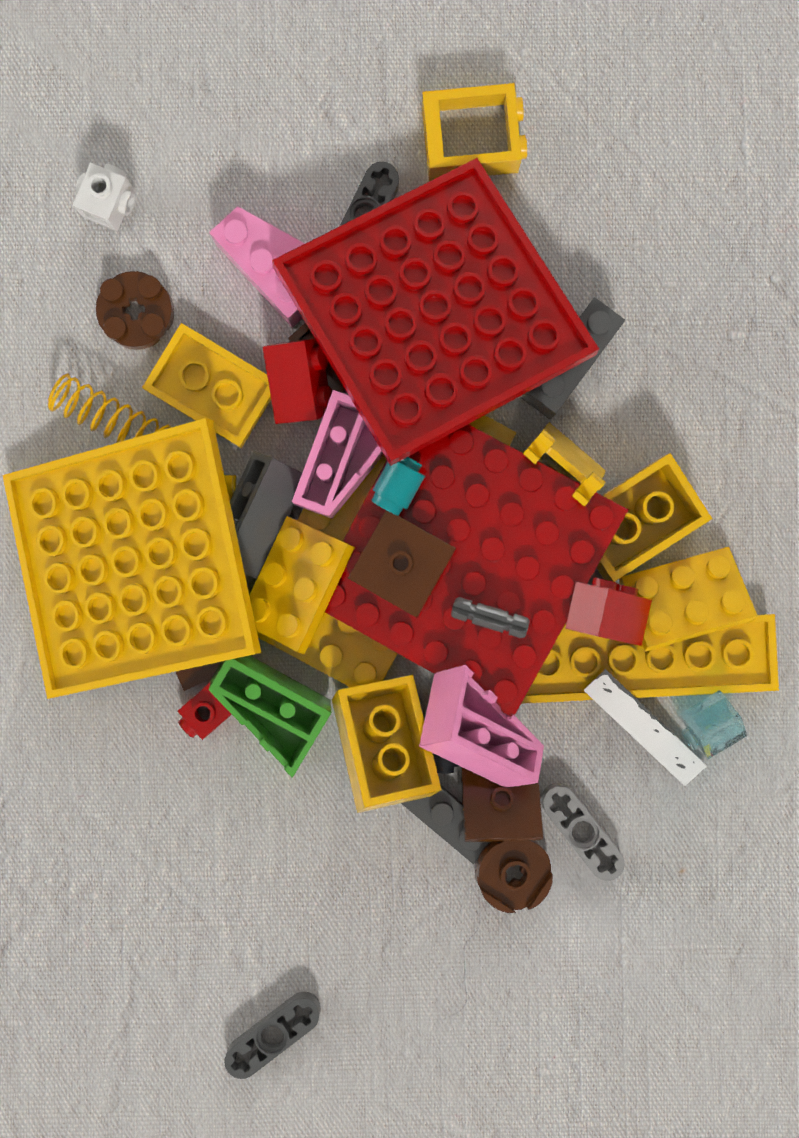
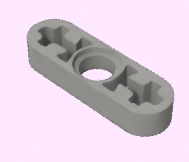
(606, 846)

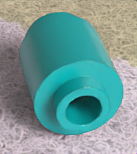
(398, 485)

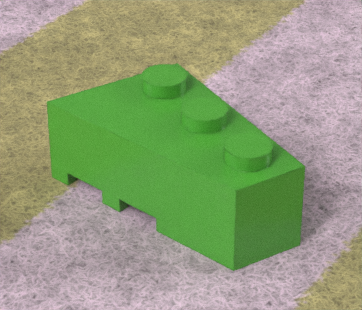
(273, 707)

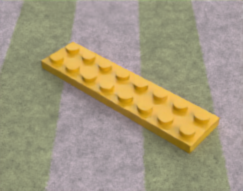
(723, 660)

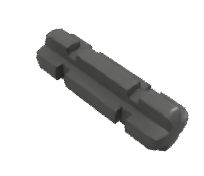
(490, 617)

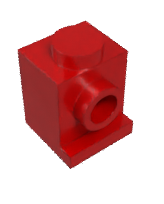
(193, 723)

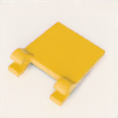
(571, 458)

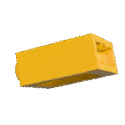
(473, 97)

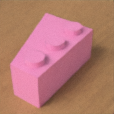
(251, 248)
(338, 459)
(474, 733)

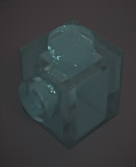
(712, 725)

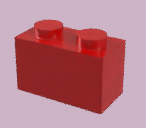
(297, 380)
(609, 611)

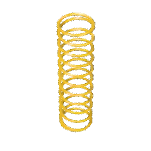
(125, 429)

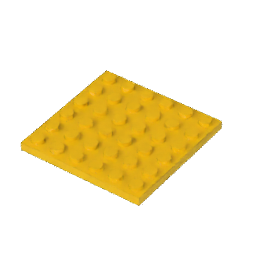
(131, 560)

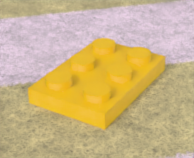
(210, 384)
(297, 583)
(692, 597)

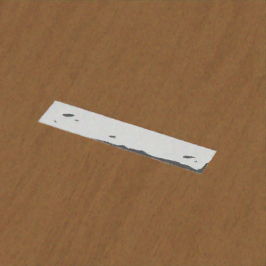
(645, 727)

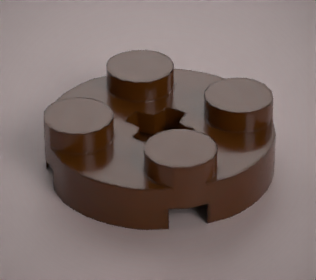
(118, 294)
(518, 893)

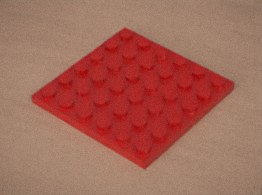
(434, 310)
(516, 550)

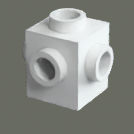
(104, 195)

